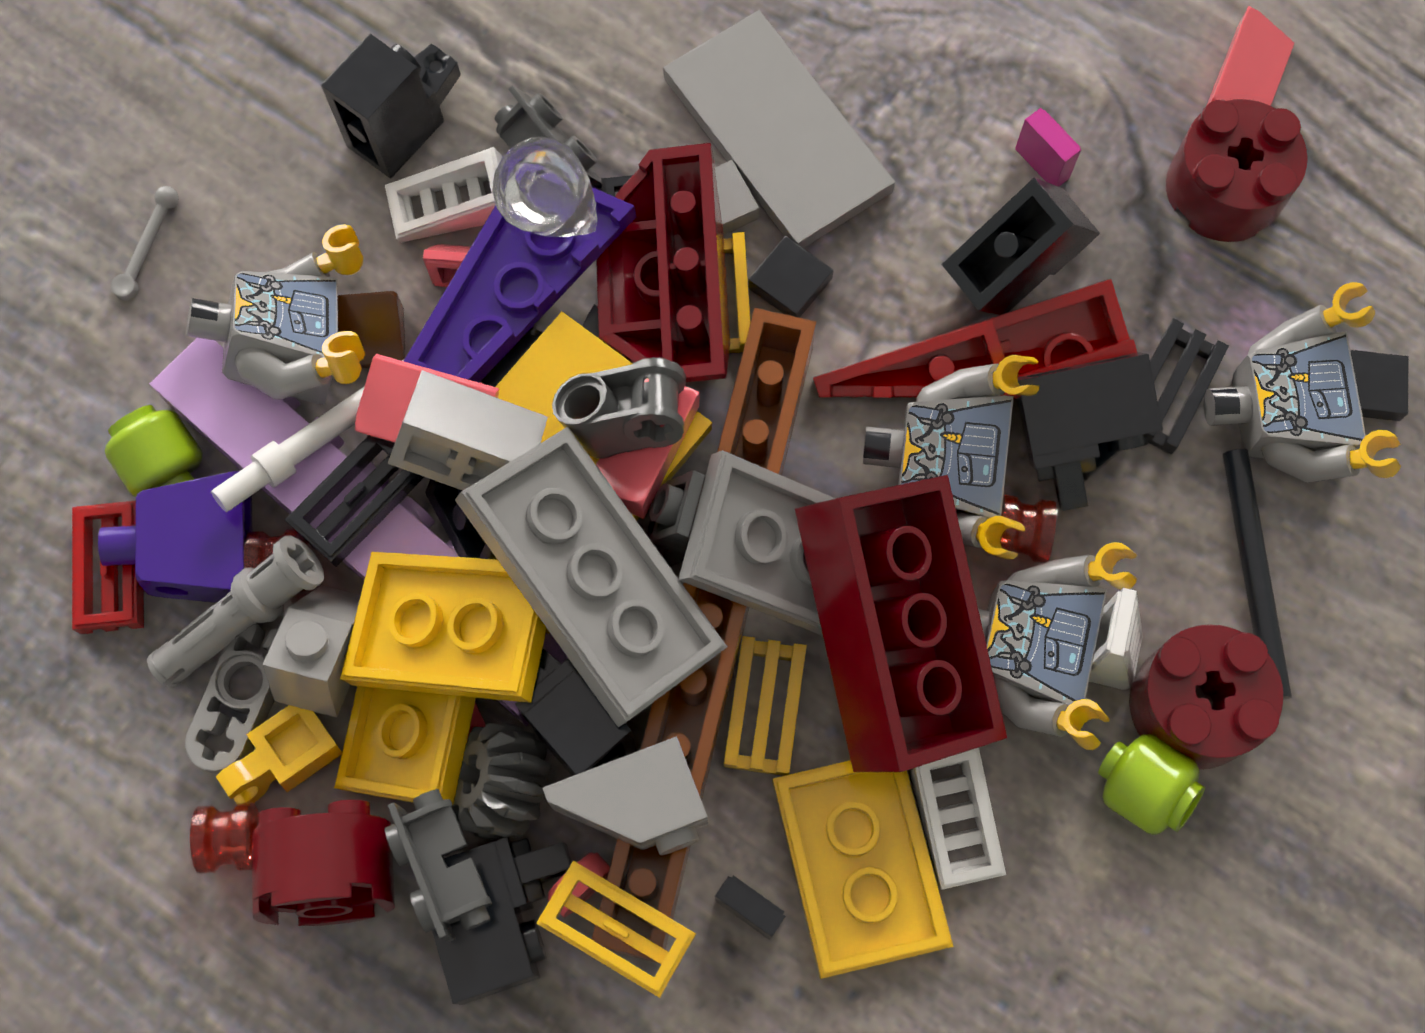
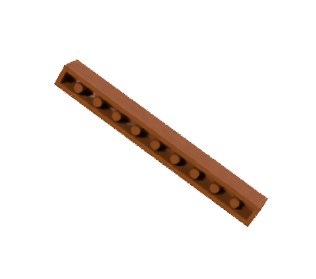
(760, 432)

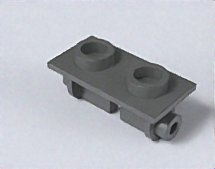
(540, 119)
(444, 891)

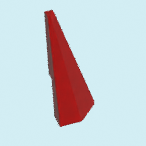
(1056, 331)

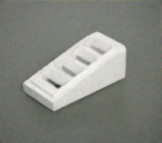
(447, 177)
(1118, 642)
(979, 807)

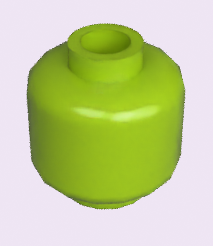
(152, 449)
(1151, 784)

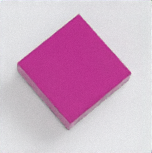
(1047, 148)

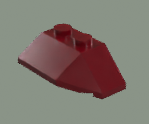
(667, 270)

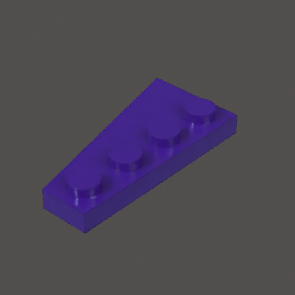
(506, 288)

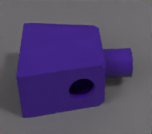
(181, 541)

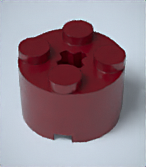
(1237, 168)
(1227, 667)
(321, 865)

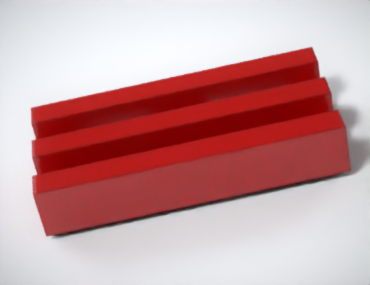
(82, 573)

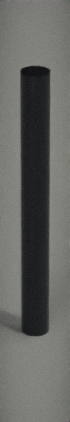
(1254, 558)

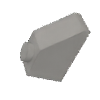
(311, 651)
(636, 798)

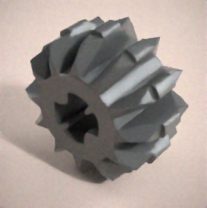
(500, 781)

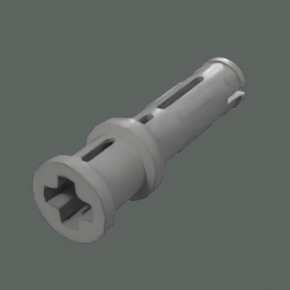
(254, 597)

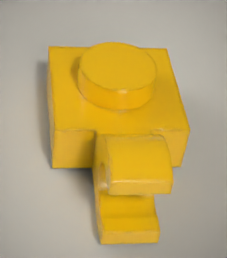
(287, 749)

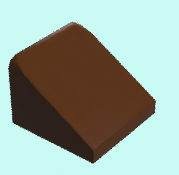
(376, 321)

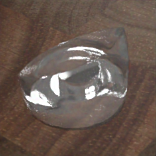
(545, 189)

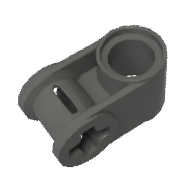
(621, 412)

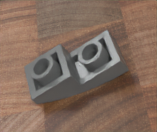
(674, 515)

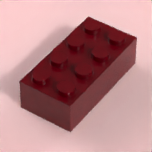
(901, 625)

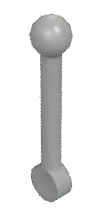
(124, 285)

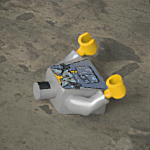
(285, 324)
(1302, 398)
(964, 433)
(1045, 637)

